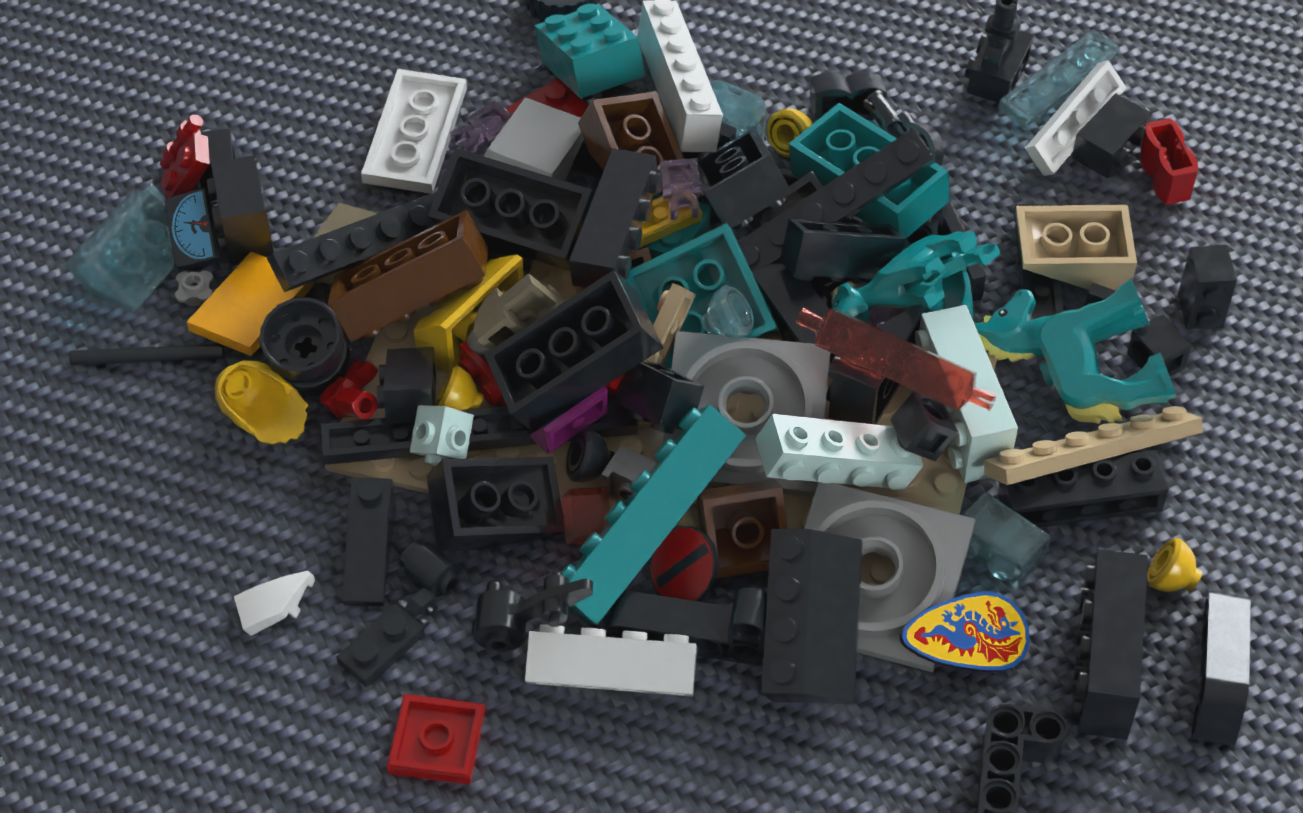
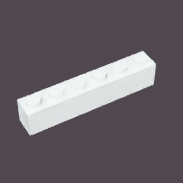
(679, 76)

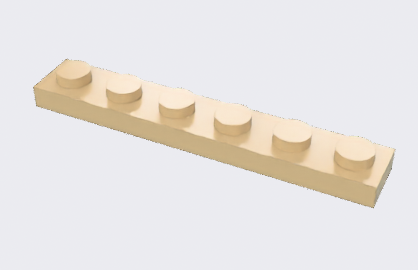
(1085, 447)

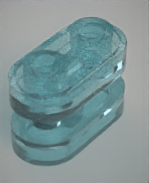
(740, 108)

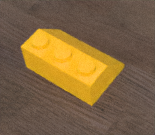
(455, 317)

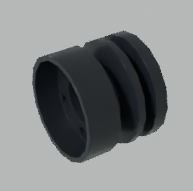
(305, 345)

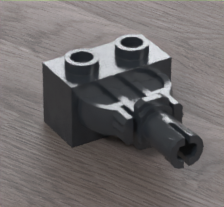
(1000, 55)

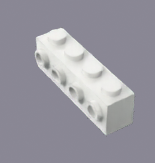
(611, 662)

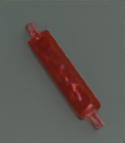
(896, 359)

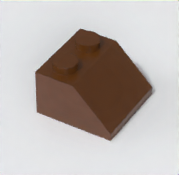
(741, 524)

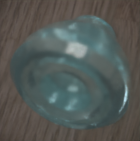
(728, 314)

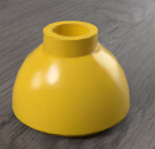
(784, 127)
(459, 391)
(1173, 568)

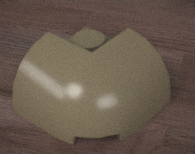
(512, 311)

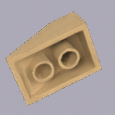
(1078, 243)

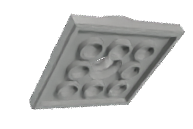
(783, 373)
(926, 552)

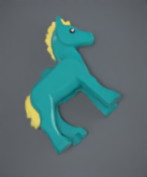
(1071, 355)

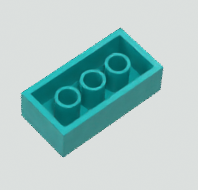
(844, 140)

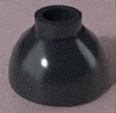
(587, 456)

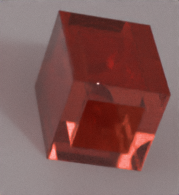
(584, 513)

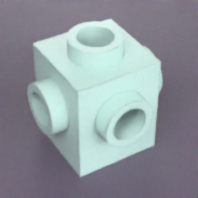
(441, 433)

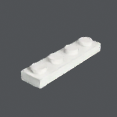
(1057, 137)

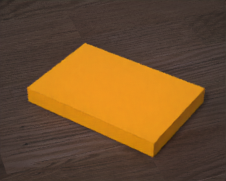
(241, 305)

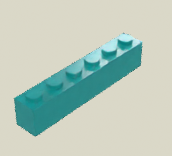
(652, 509)

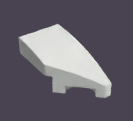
(272, 601)

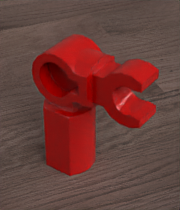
(345, 394)

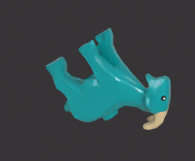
(914, 274)

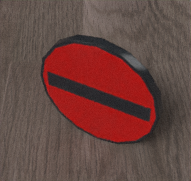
(684, 564)

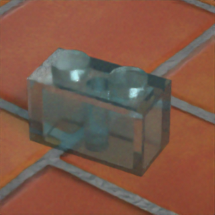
(1005, 541)

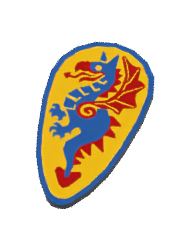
(970, 633)

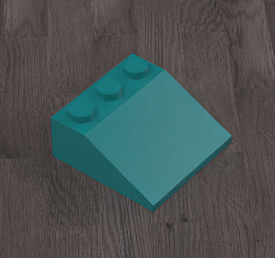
(702, 269)

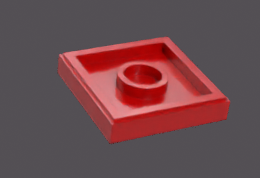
(436, 739)

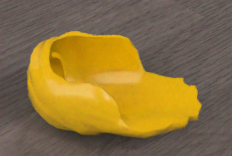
(261, 402)

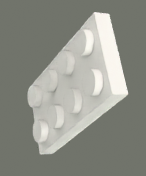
(414, 131)

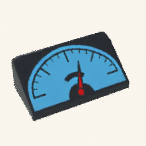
(192, 230)

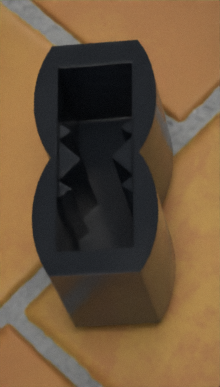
(850, 91)

